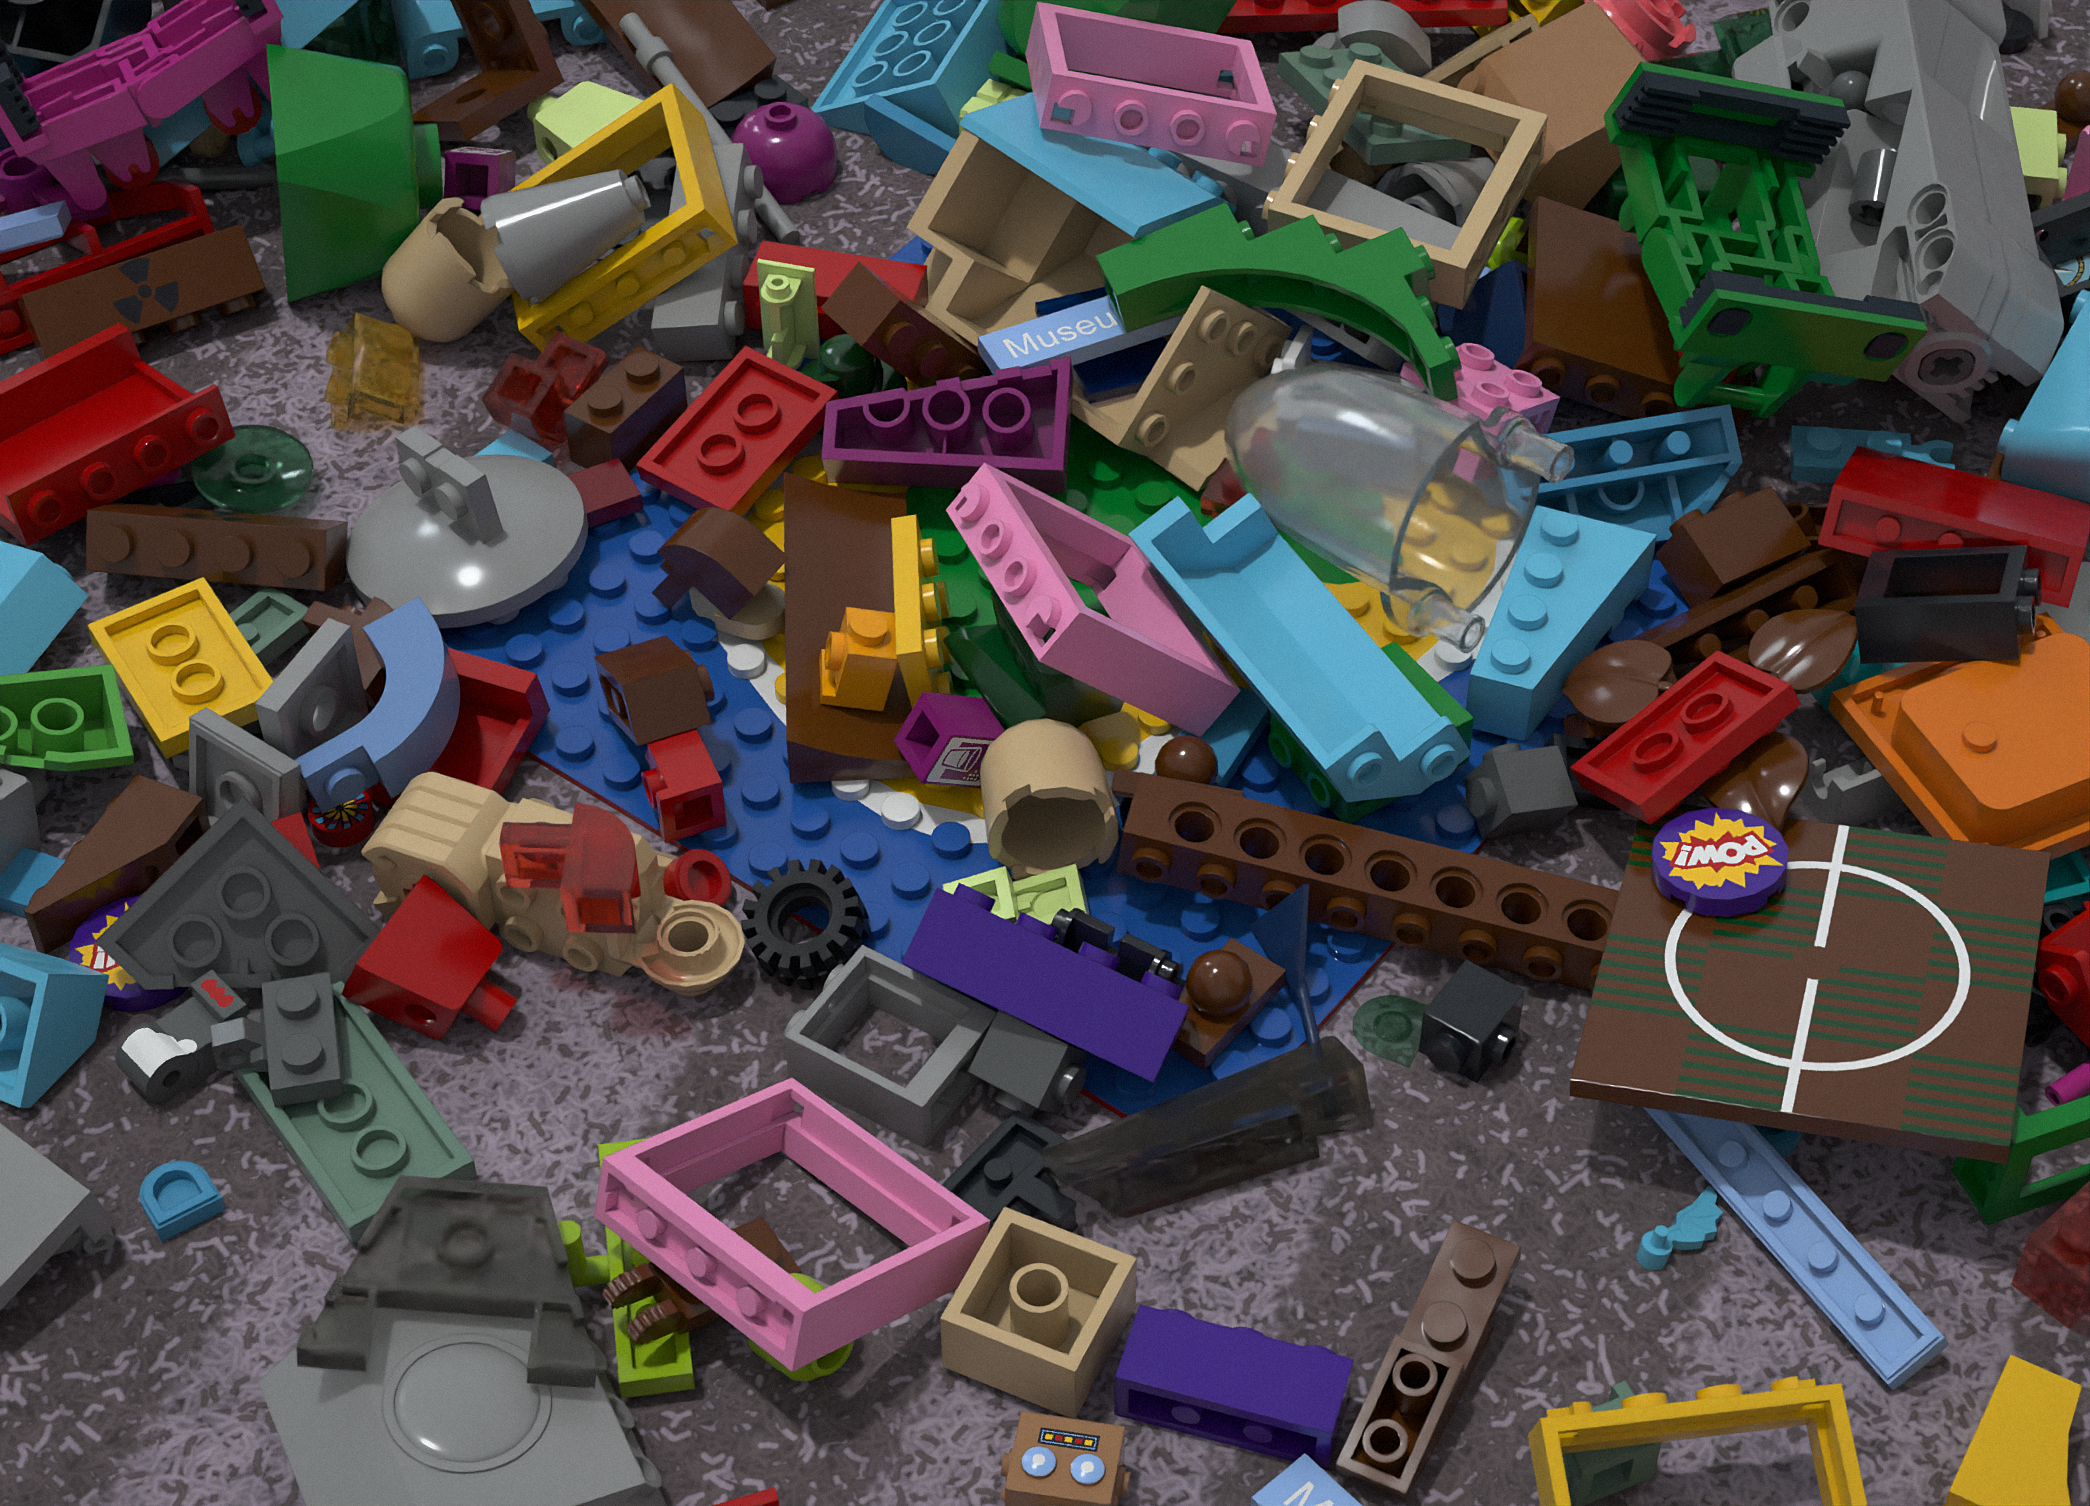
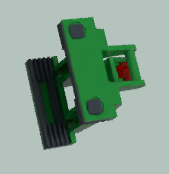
(1752, 292)

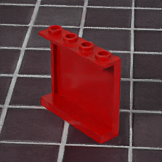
(94, 431)
(1913, 504)

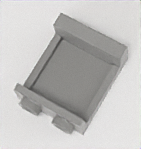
(38, 1212)

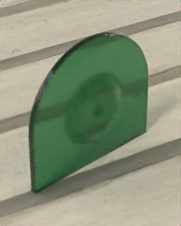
(1390, 1027)

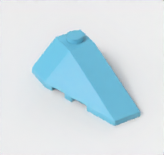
(45, 1020)

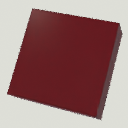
(607, 492)

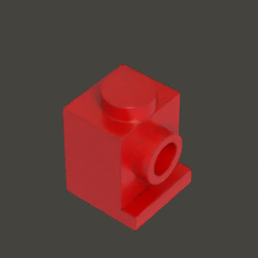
(683, 786)

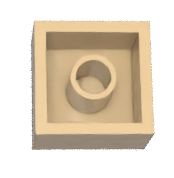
(1038, 1312)

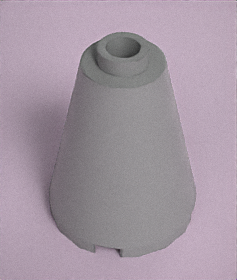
(1439, 187)
(562, 228)

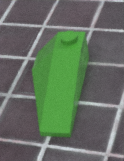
(63, 720)

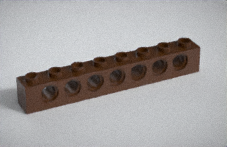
(1368, 881)

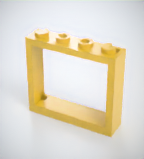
(659, 254)
(1714, 1412)

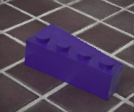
(1046, 983)

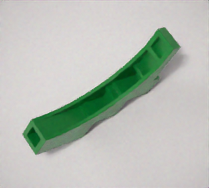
(1297, 267)

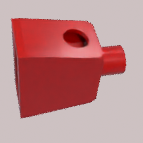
(431, 967)

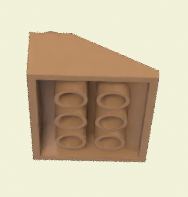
(1573, 76)

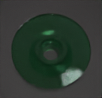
(255, 471)

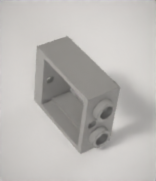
(911, 997)

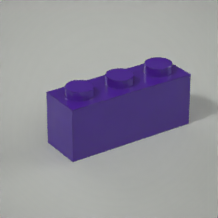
(1233, 1385)

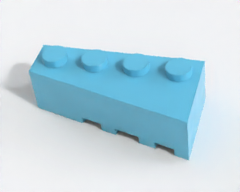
(1553, 611)

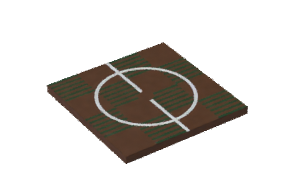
(1849, 1007)

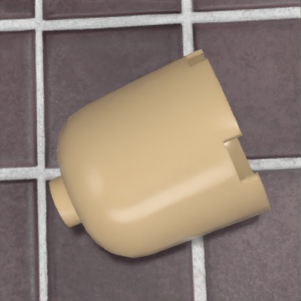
(445, 275)
(1046, 799)

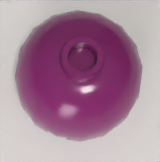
(791, 149)

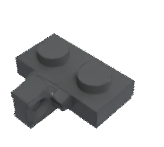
(290, 1040)

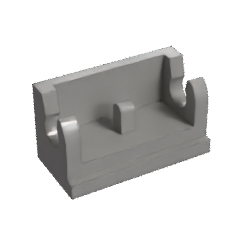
(1848, 793)

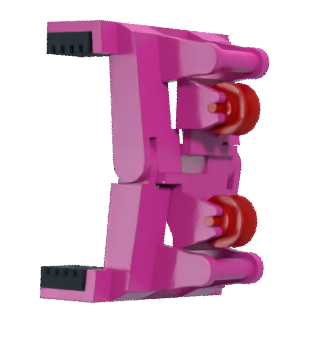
(112, 93)

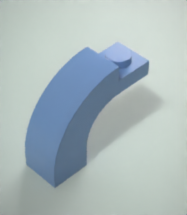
(406, 725)

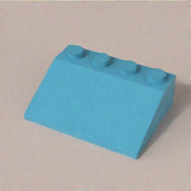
(918, 57)
(1113, 178)

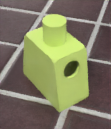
(574, 117)

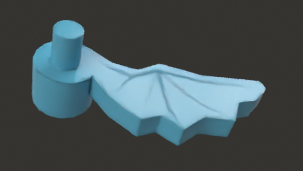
(1690, 1230)

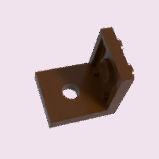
(514, 67)

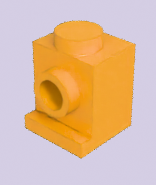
(859, 660)

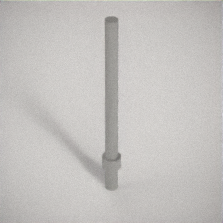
(658, 61)

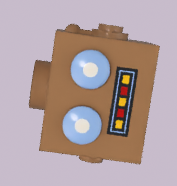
(1065, 1463)

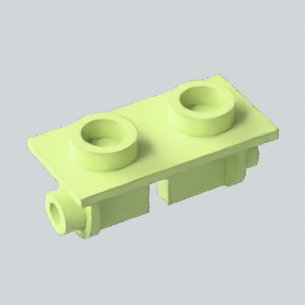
(788, 312)

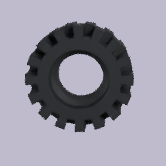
(784, 898)

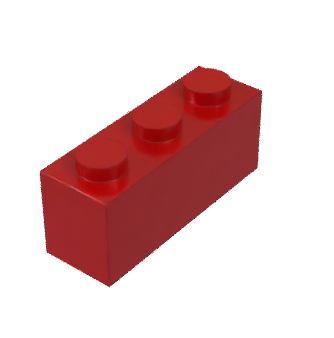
(830, 271)

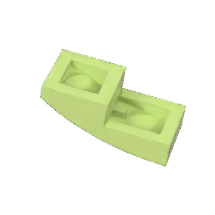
(1035, 895)

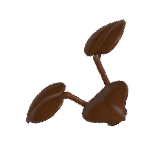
(1767, 777)

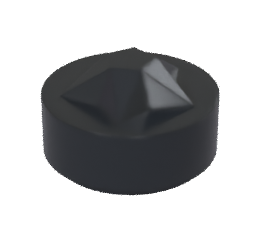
(2018, 32)

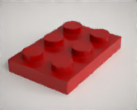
(738, 434)
(1685, 737)

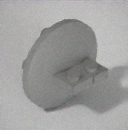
(467, 534)

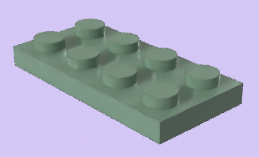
(1370, 136)
(367, 1136)

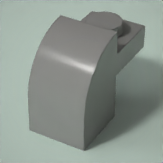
(1385, 27)

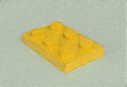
(919, 610)
(180, 658)

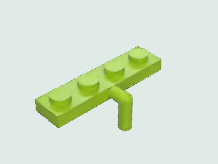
(645, 1368)

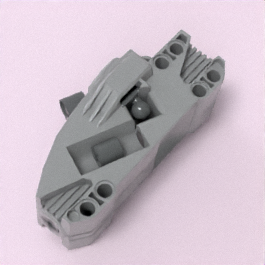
(1924, 182)

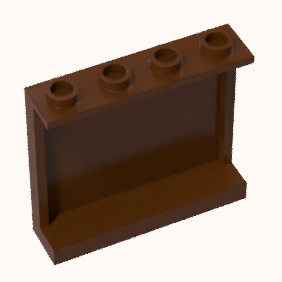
(1596, 317)

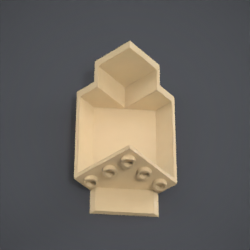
(1020, 241)

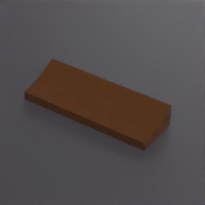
(708, 39)
(837, 560)

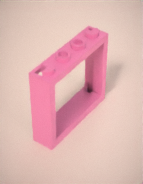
(1145, 113)
(1141, 655)
(647, 1207)

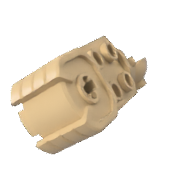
(454, 837)

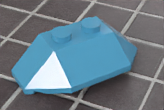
(1646, 469)

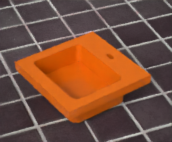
(1985, 743)

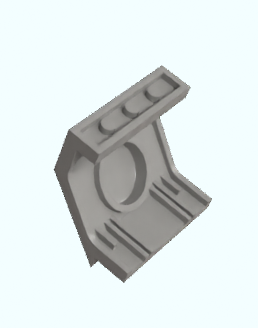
(455, 1423)

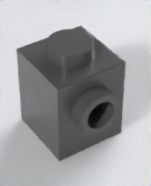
(1519, 790)
(1029, 1066)

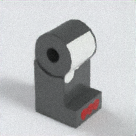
(177, 1048)

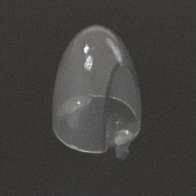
(1393, 487)

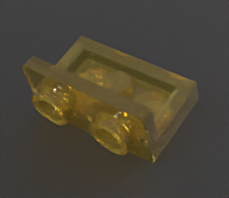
(373, 371)

